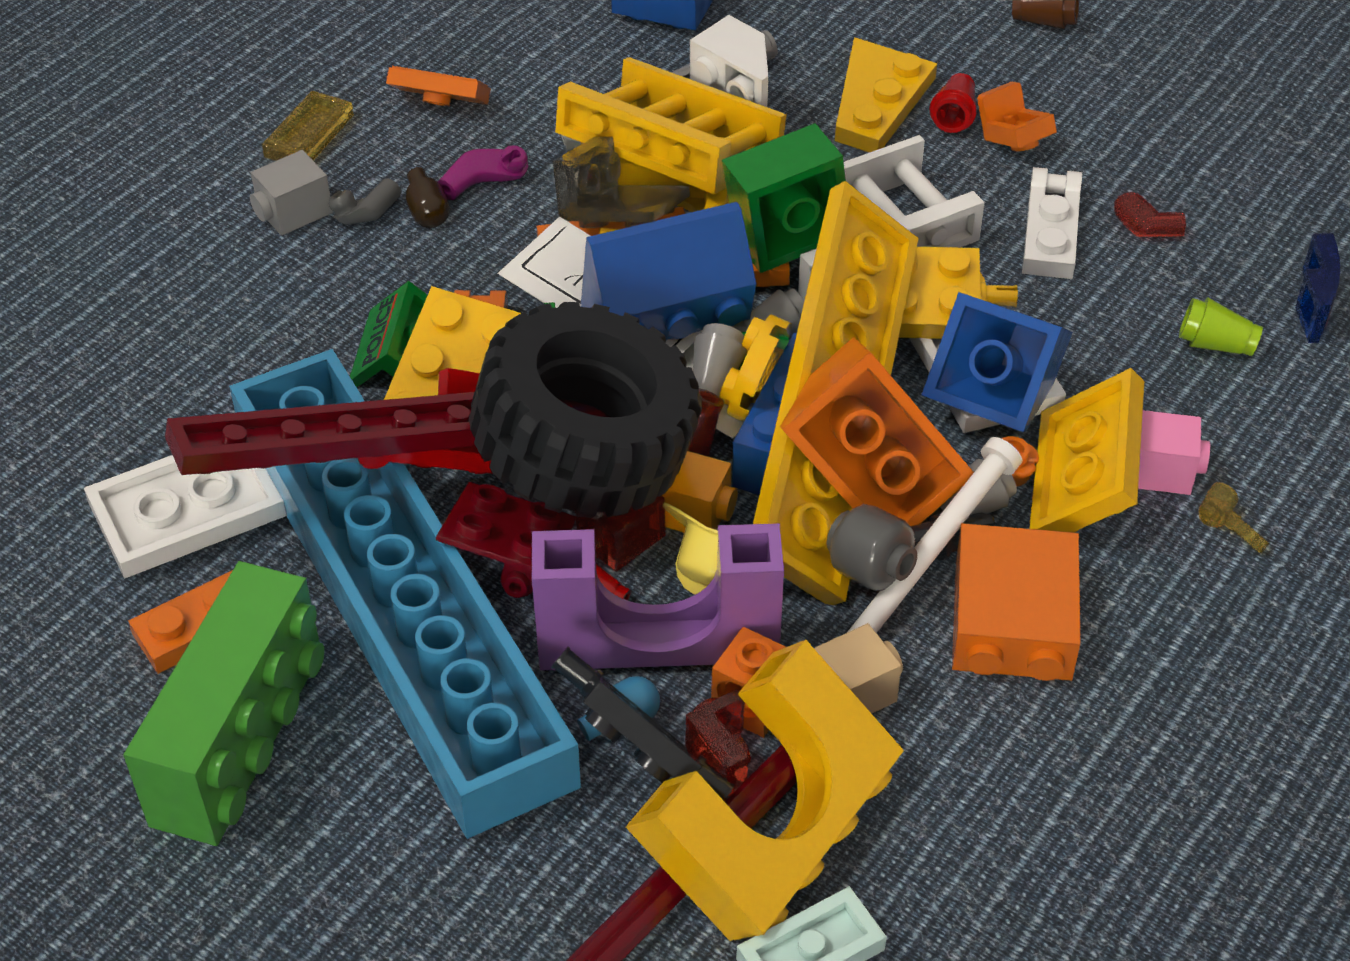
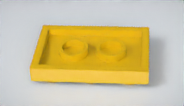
(447, 334)
(1089, 455)

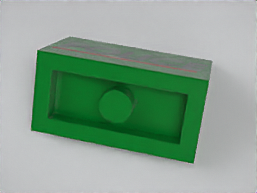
(387, 333)

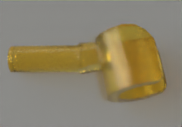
(1218, 511)

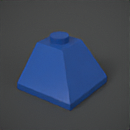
(996, 362)

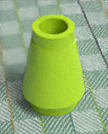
(1219, 328)

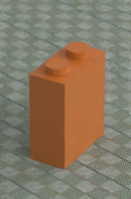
(1016, 602)

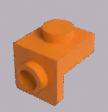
(1009, 122)

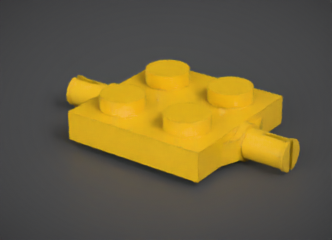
(934, 286)

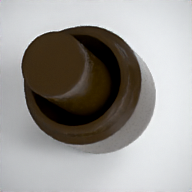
(426, 199)

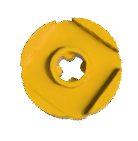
(745, 385)

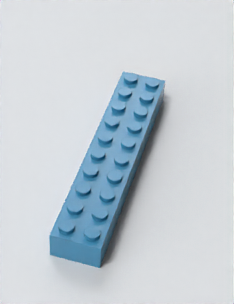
(420, 618)

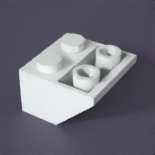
(731, 60)

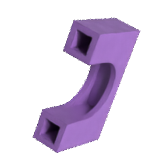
(617, 633)

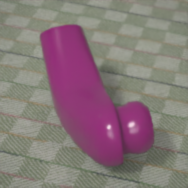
(484, 166)

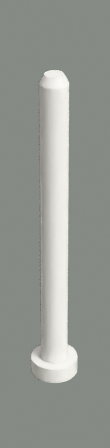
(999, 459)

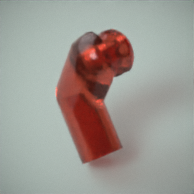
(1145, 220)

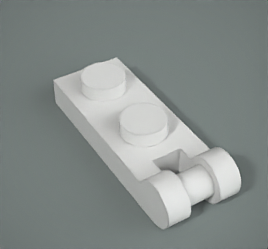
(1052, 224)

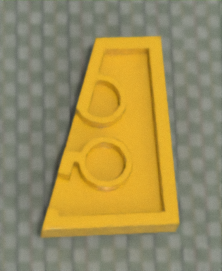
(879, 93)

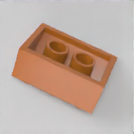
(873, 438)

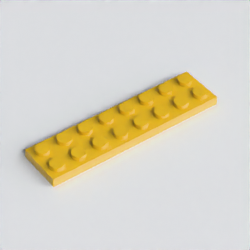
(855, 292)

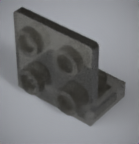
(591, 194)

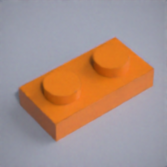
(170, 627)

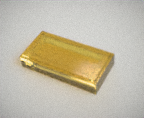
(309, 126)

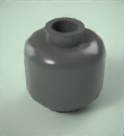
(872, 547)

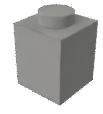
(290, 192)

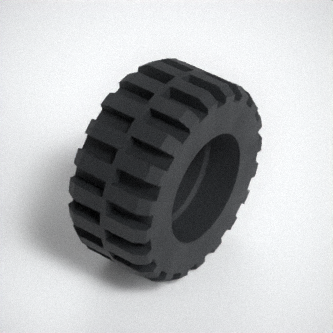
(575, 456)

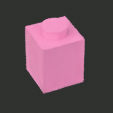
(1171, 452)

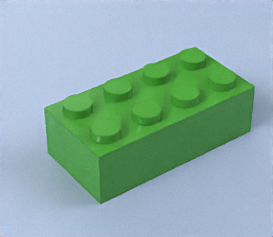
(225, 704)

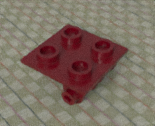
(501, 528)

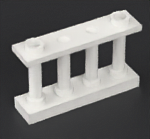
(939, 225)

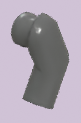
(366, 209)

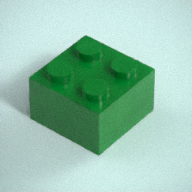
(784, 193)

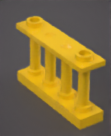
(668, 123)

